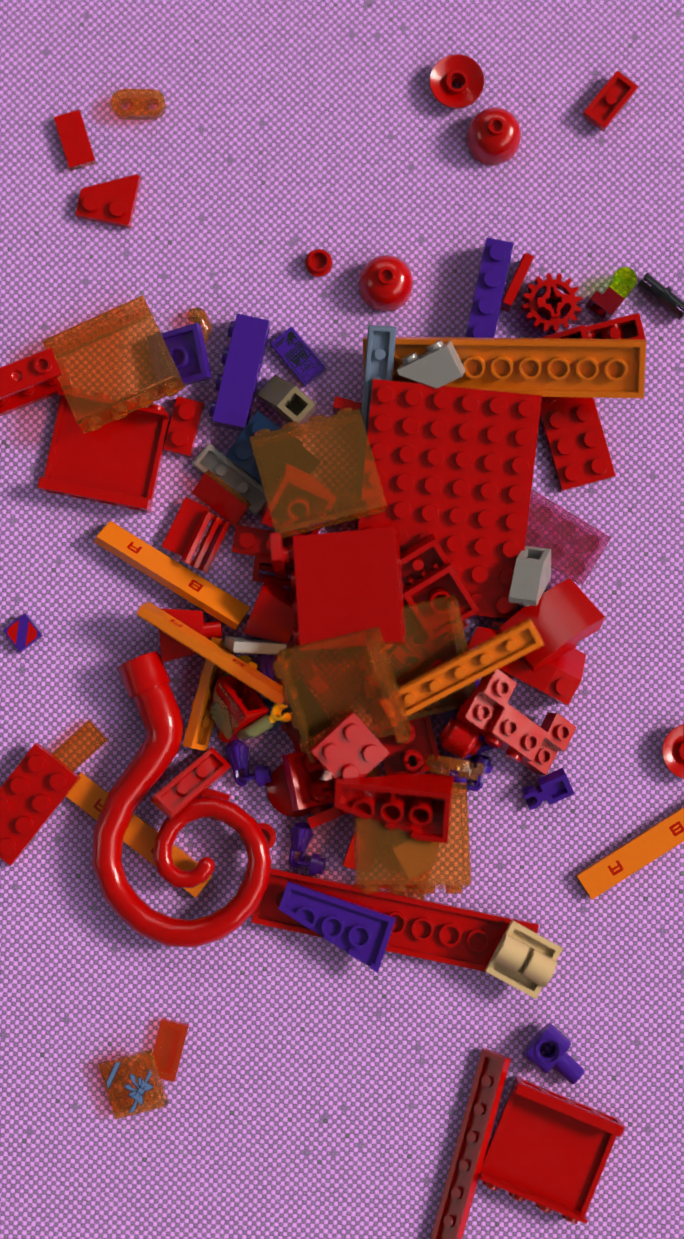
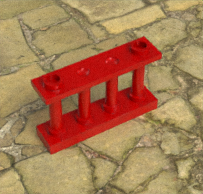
(29, 381)

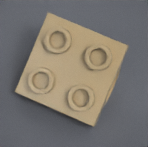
(524, 959)

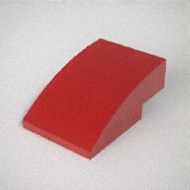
(430, 575)
(561, 619)

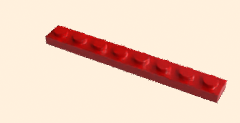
(471, 1146)

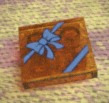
(133, 1084)

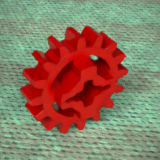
(562, 300)

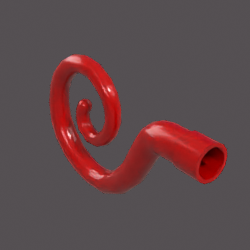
(150, 690)

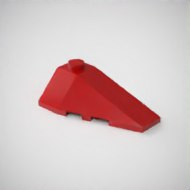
(554, 680)
(405, 802)

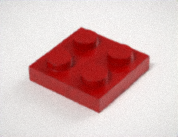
(349, 749)

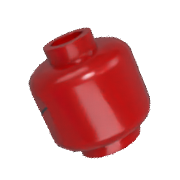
(460, 739)

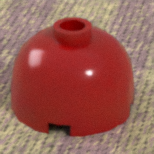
(493, 136)
(385, 283)

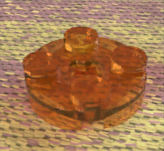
(463, 767)

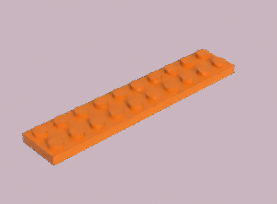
(540, 365)

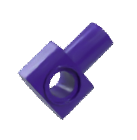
(557, 1057)

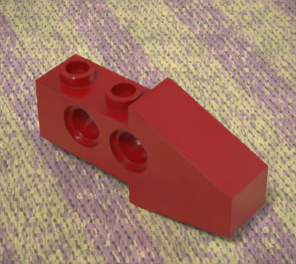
(620, 328)

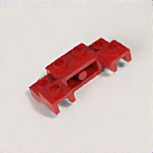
(511, 730)

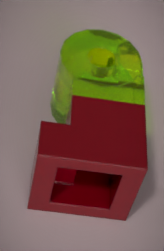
(619, 288)

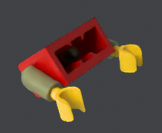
(240, 710)

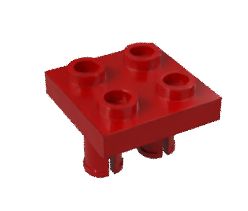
(412, 755)
(308, 782)

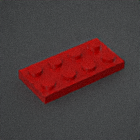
(576, 441)
(31, 798)

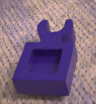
(551, 787)

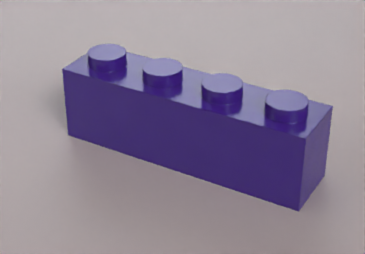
(489, 289)
(241, 372)

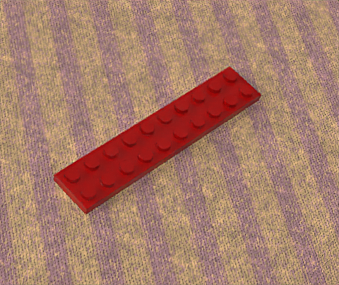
(420, 928)

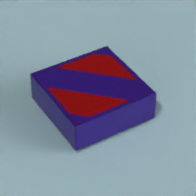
(23, 633)

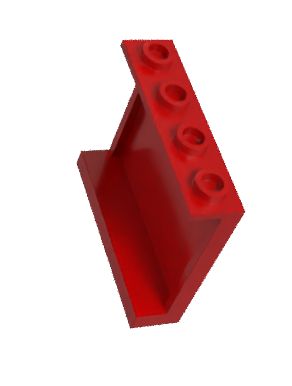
(110, 464)
(348, 585)
(549, 1150)

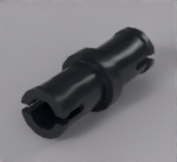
(662, 295)

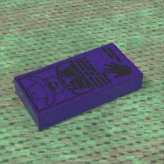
(298, 356)

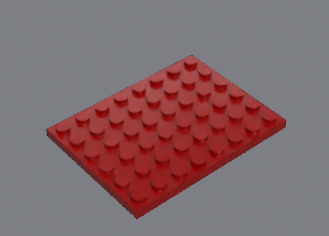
(460, 471)

